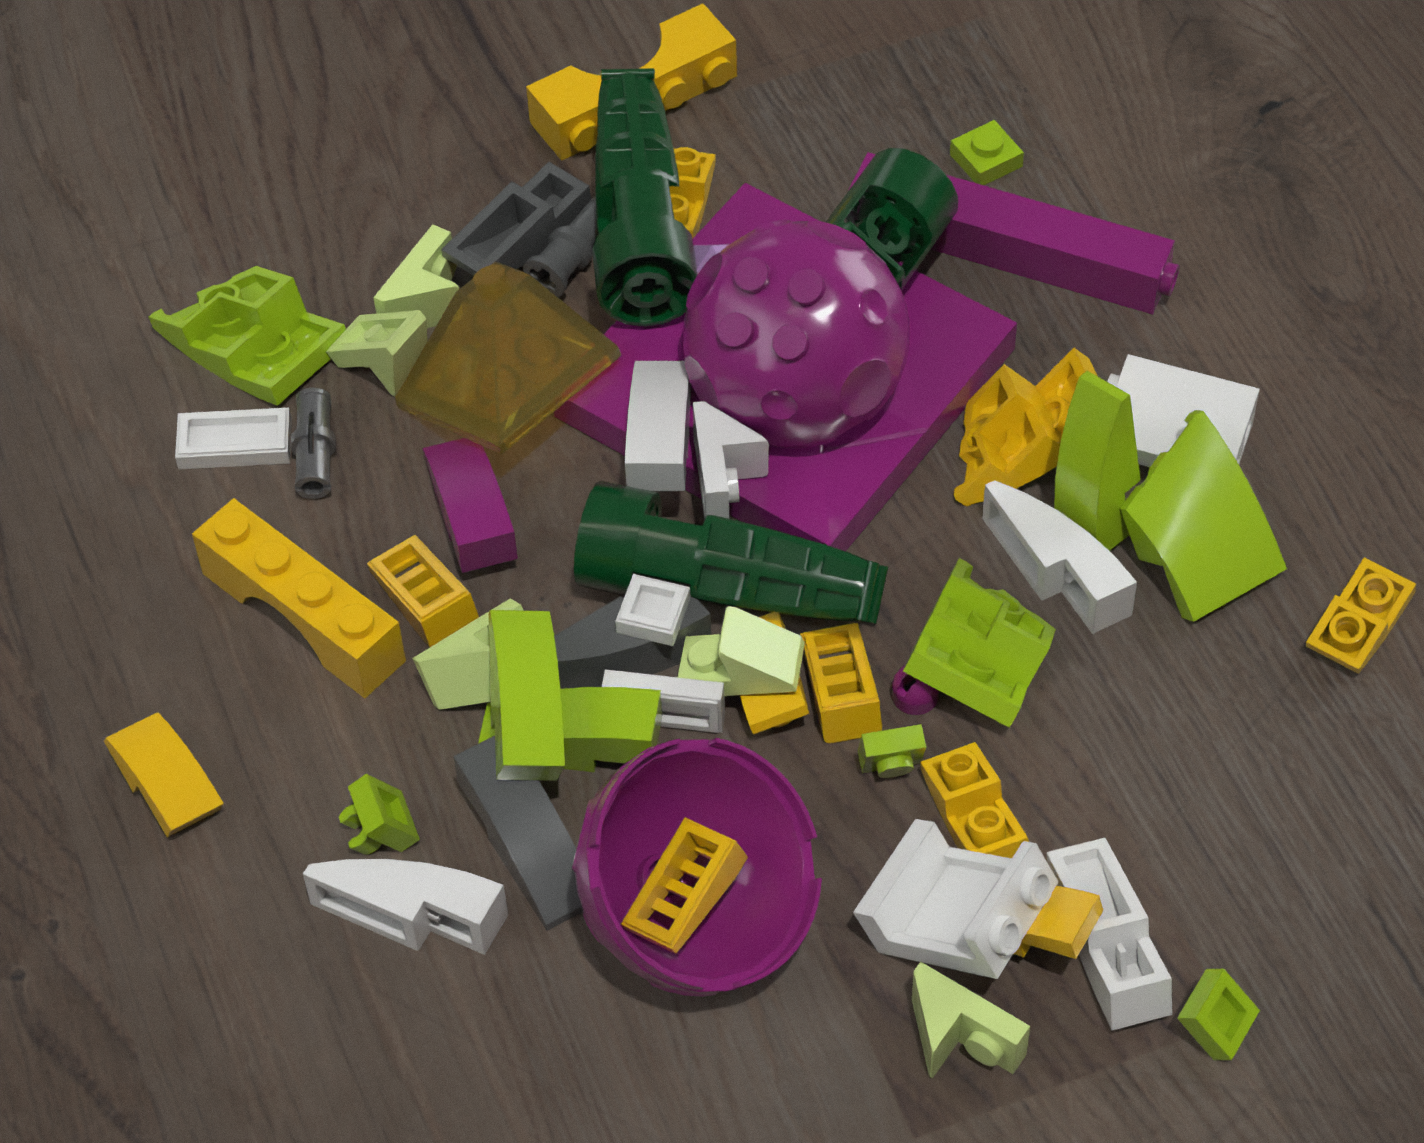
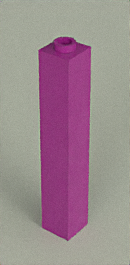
(1057, 246)

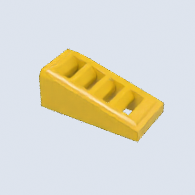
(425, 595)
(848, 714)
(678, 858)

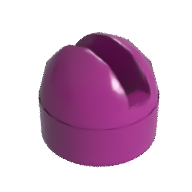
(920, 697)

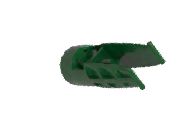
(898, 208)
(641, 252)
(721, 560)

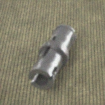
(313, 419)

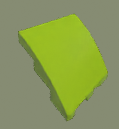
(252, 333)
(1202, 522)
(980, 646)

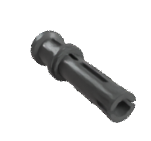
(566, 251)

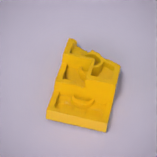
(1016, 427)

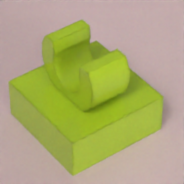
(381, 813)

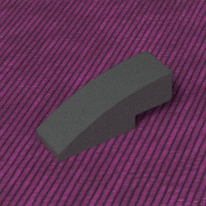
(519, 221)
(594, 645)
(523, 833)

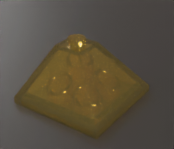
(503, 359)

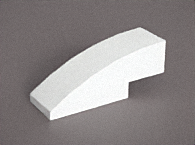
(658, 426)
(1059, 556)
(410, 900)
(1118, 953)

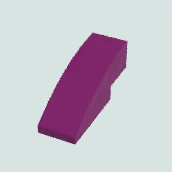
(471, 504)

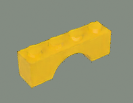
(691, 59)
(342, 625)

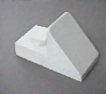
(723, 455)

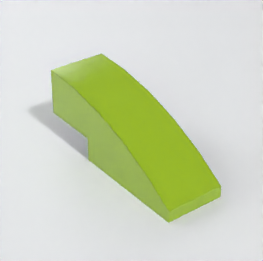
(1097, 459)
(525, 696)
(603, 724)

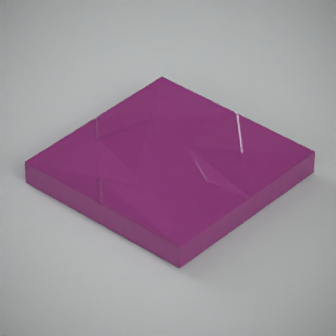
(838, 486)

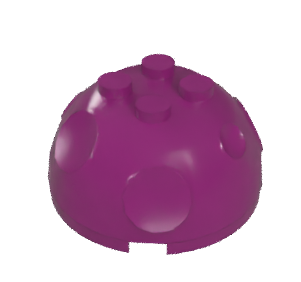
(796, 332)
(735, 794)

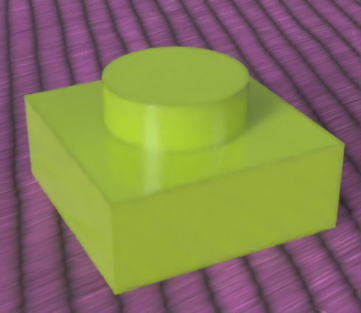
(986, 153)
(892, 751)
(1218, 1014)

